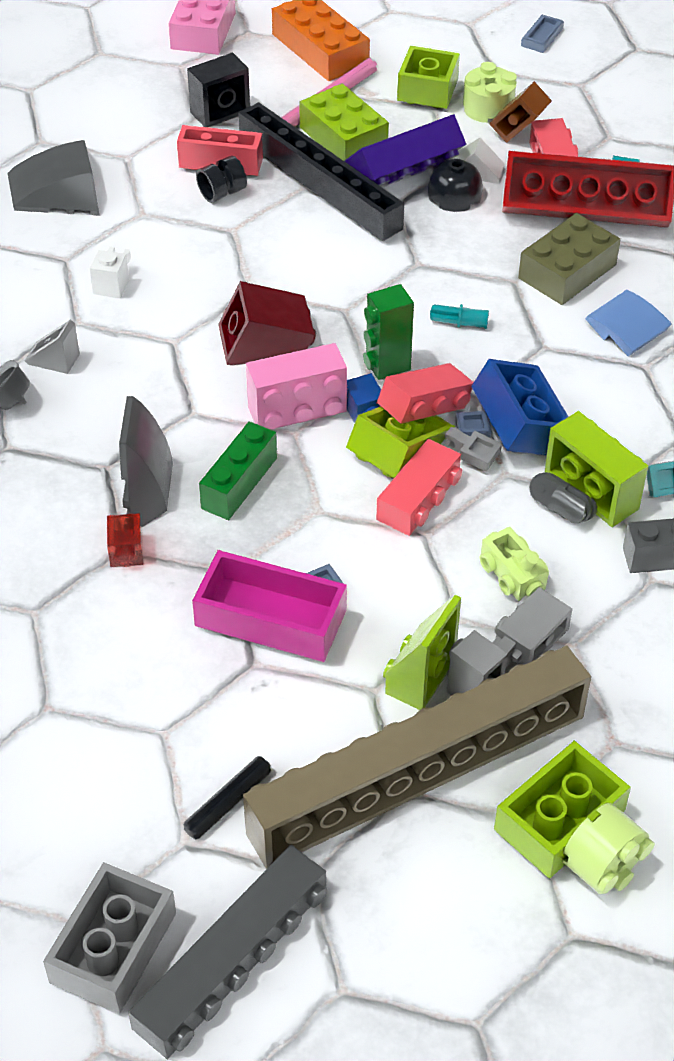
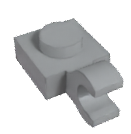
(474, 449)

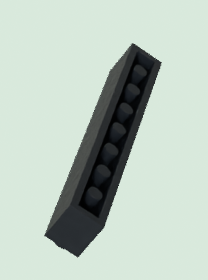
(325, 173)

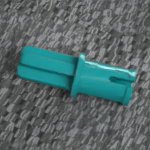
(460, 315)

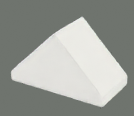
(484, 159)

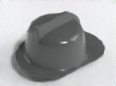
(12, 385)

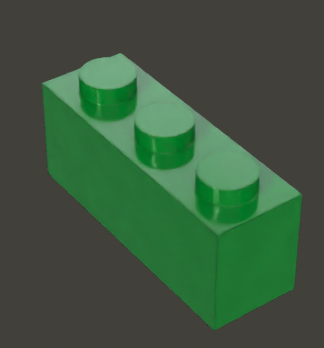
(388, 331)
(238, 470)

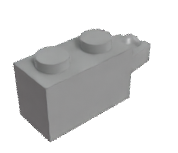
(532, 627)

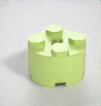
(488, 91)
(607, 849)

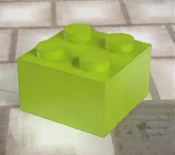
(428, 77)

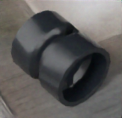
(220, 179)

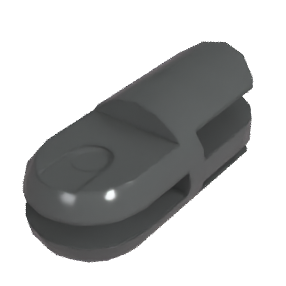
(562, 498)

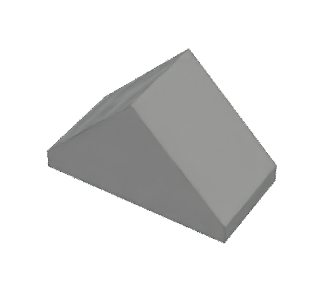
(56, 350)

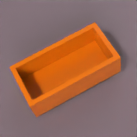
(320, 37)

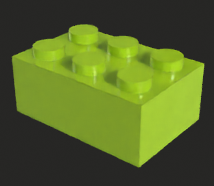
(341, 121)
(597, 466)
(554, 804)

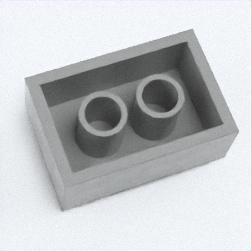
(110, 937)

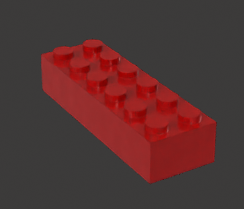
(589, 186)

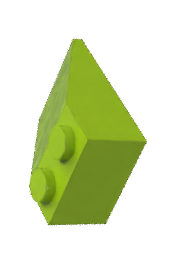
(388, 443)
(424, 657)

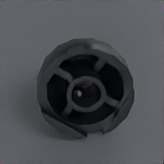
(455, 185)

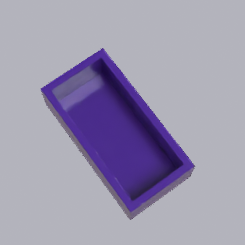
(409, 151)

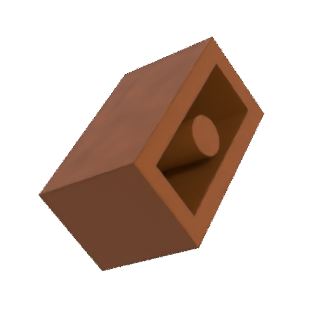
(520, 112)

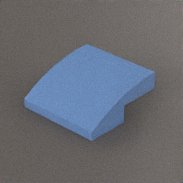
(628, 321)

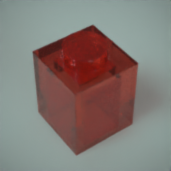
(125, 540)

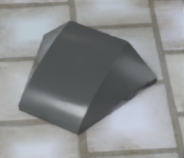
(55, 180)
(144, 462)

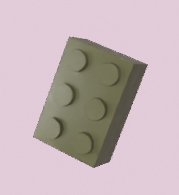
(569, 258)

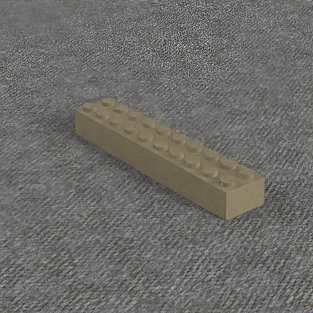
(415, 755)

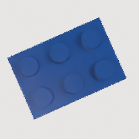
(519, 404)

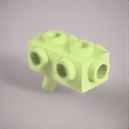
(513, 562)

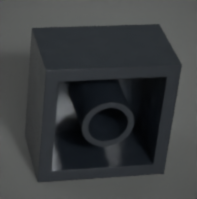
(218, 89)

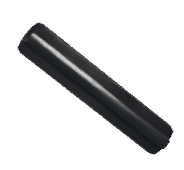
(226, 797)

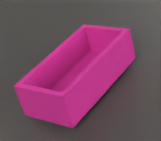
(270, 605)

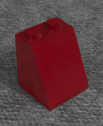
(264, 324)

